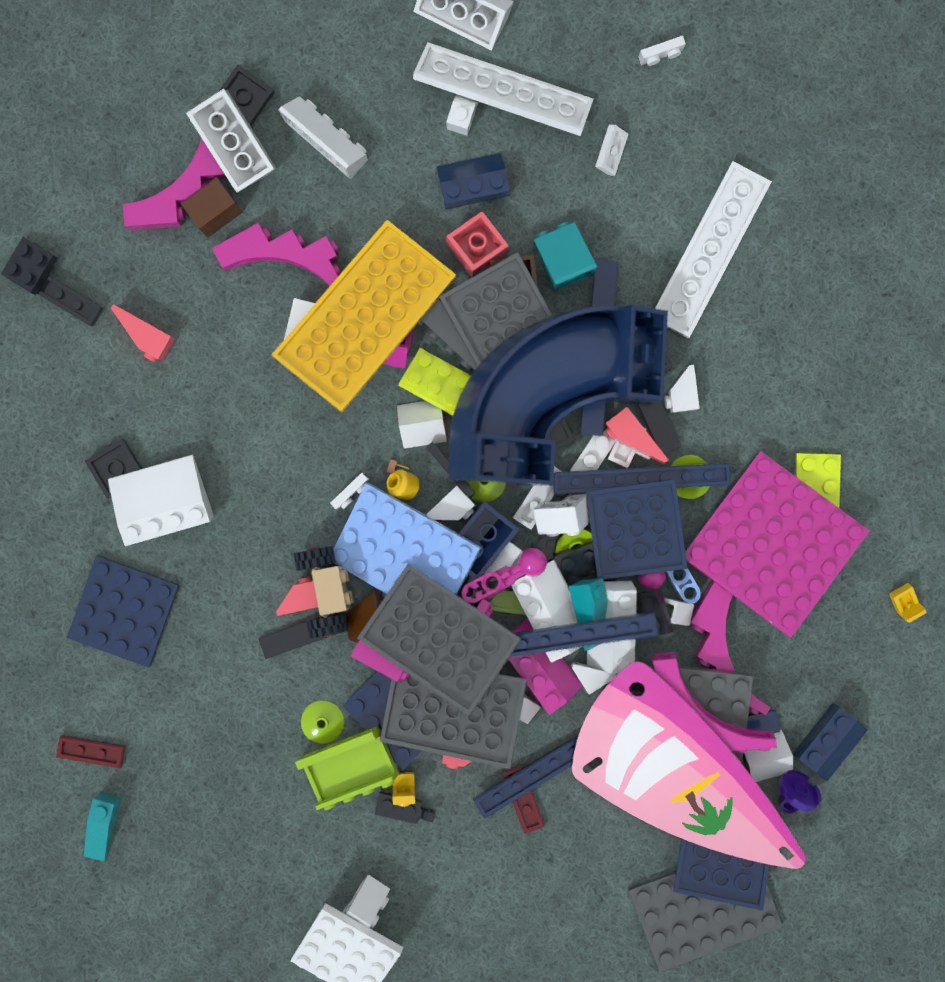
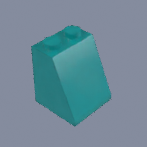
(564, 255)

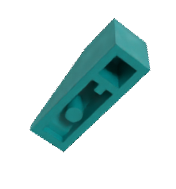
(589, 601)
(100, 826)

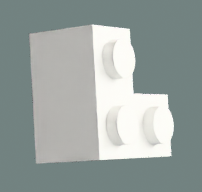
(563, 516)
(367, 902)

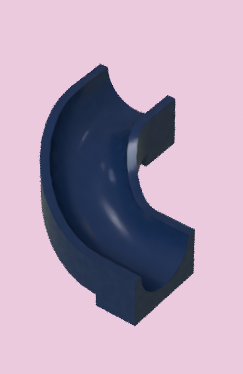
(544, 375)

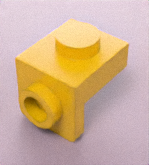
(906, 603)
(404, 789)

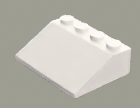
(159, 500)

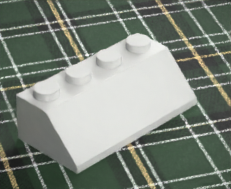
(473, 19)
(323, 136)
(231, 140)
(547, 602)
(617, 655)

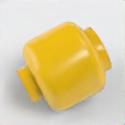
(403, 485)

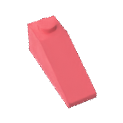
(145, 336)
(632, 434)

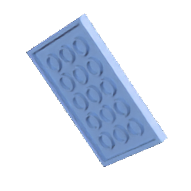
(389, 534)

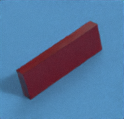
(90, 751)
(526, 807)

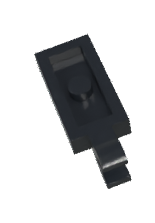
(408, 813)

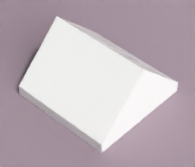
(420, 424)
(769, 763)

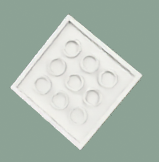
(345, 949)

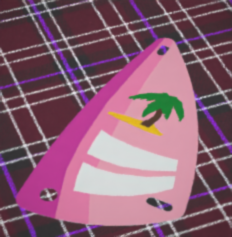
(677, 772)

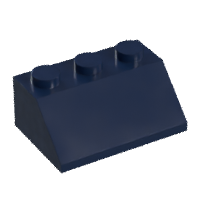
(473, 181)
(490, 532)
(830, 741)

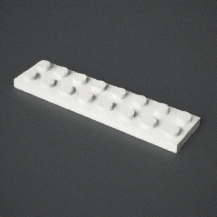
(503, 88)
(712, 247)

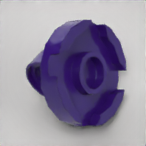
(797, 792)

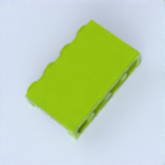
(349, 768)

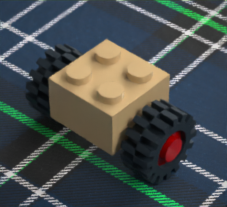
(330, 591)

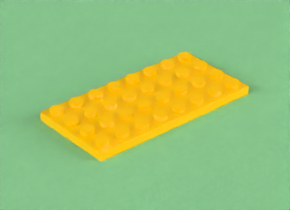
(364, 316)

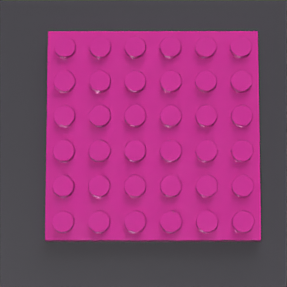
(775, 544)

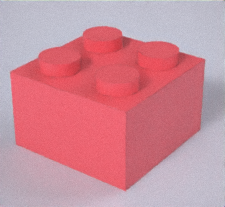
(476, 244)

